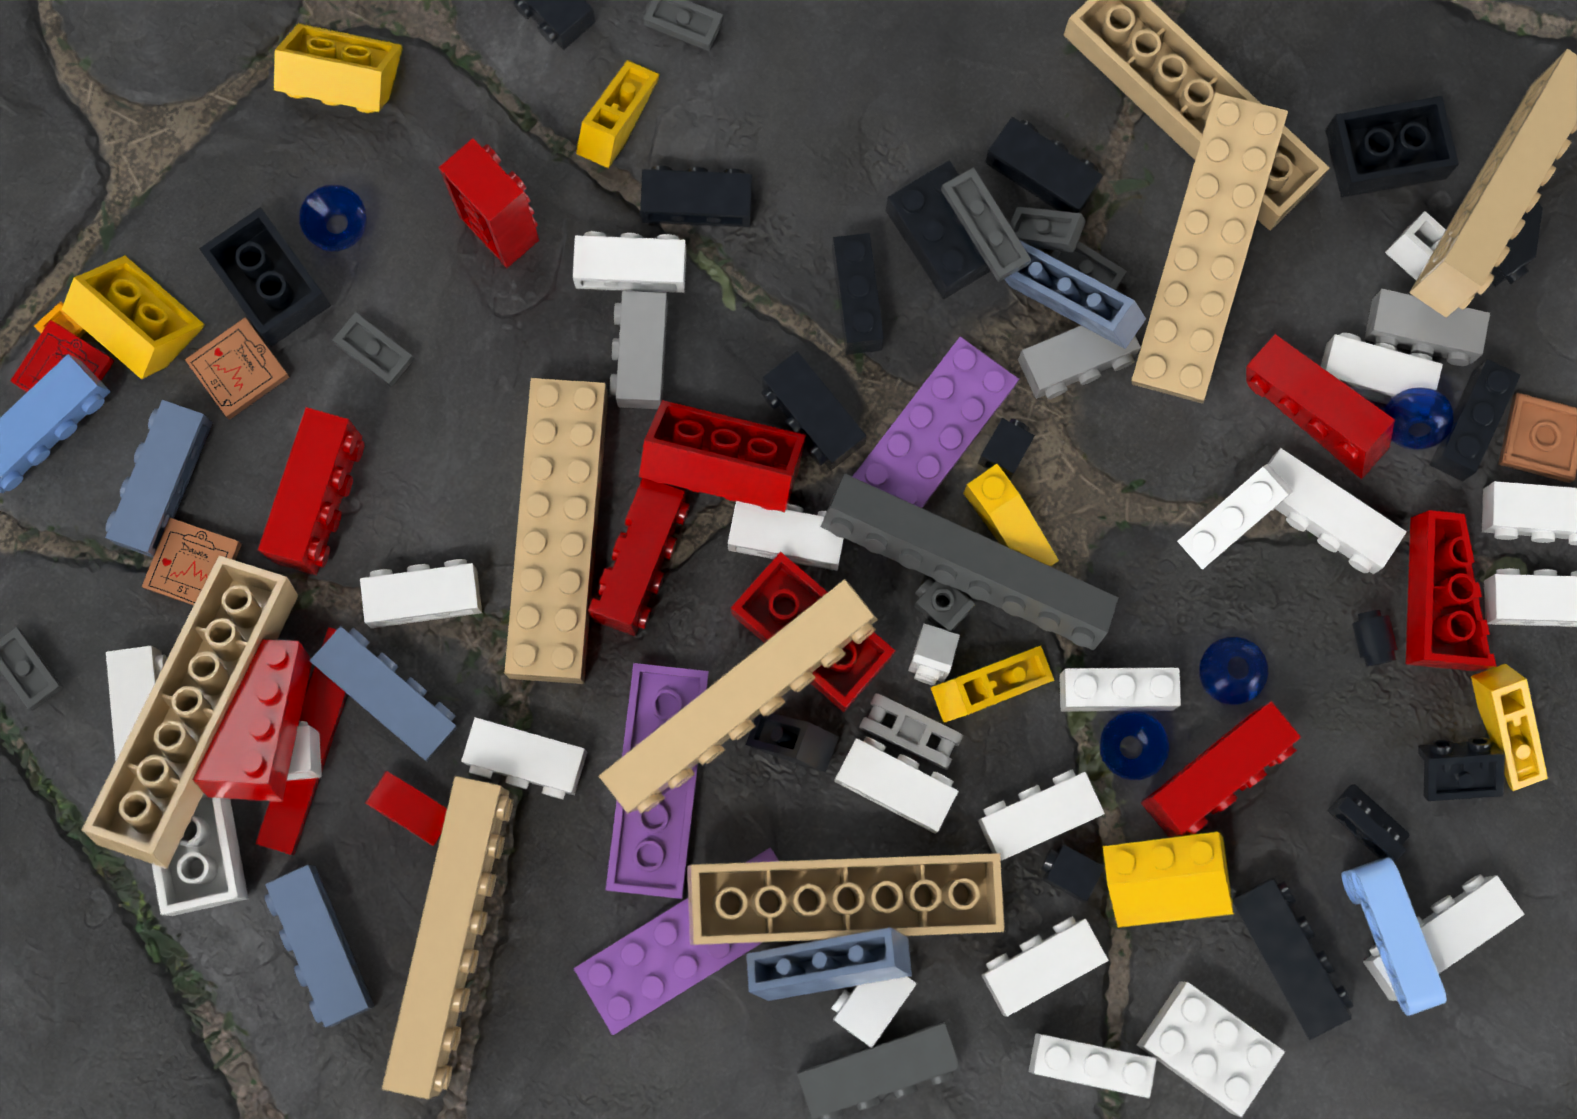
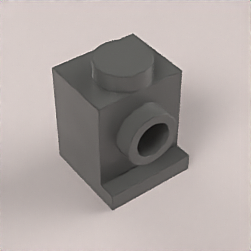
(942, 617)

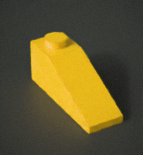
(615, 114)
(1008, 516)
(992, 684)
(1511, 723)

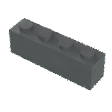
(878, 1071)

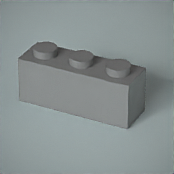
(1416, 327)
(639, 349)
(1072, 358)

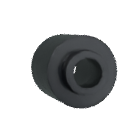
(1375, 638)

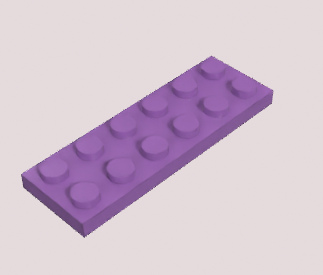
(938, 425)
(653, 846)
(654, 965)

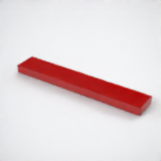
(286, 818)

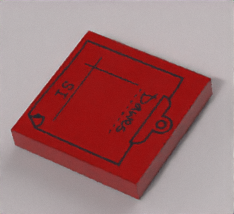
(51, 348)

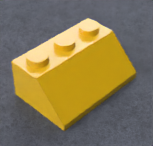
(336, 68)
(131, 316)
(1168, 879)

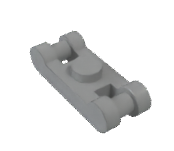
(911, 731)

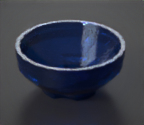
(322, 206)
(1420, 406)
(1220, 683)
(1151, 737)

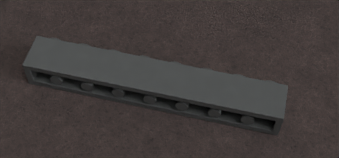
(970, 562)

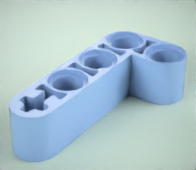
(1396, 934)

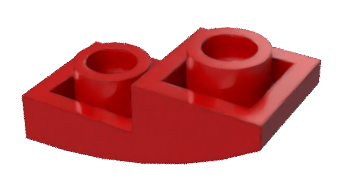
(408, 808)

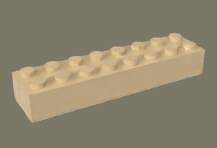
(1176, 86)
(1503, 191)
(1209, 247)
(556, 531)
(739, 697)
(152, 782)
(844, 898)
(447, 939)

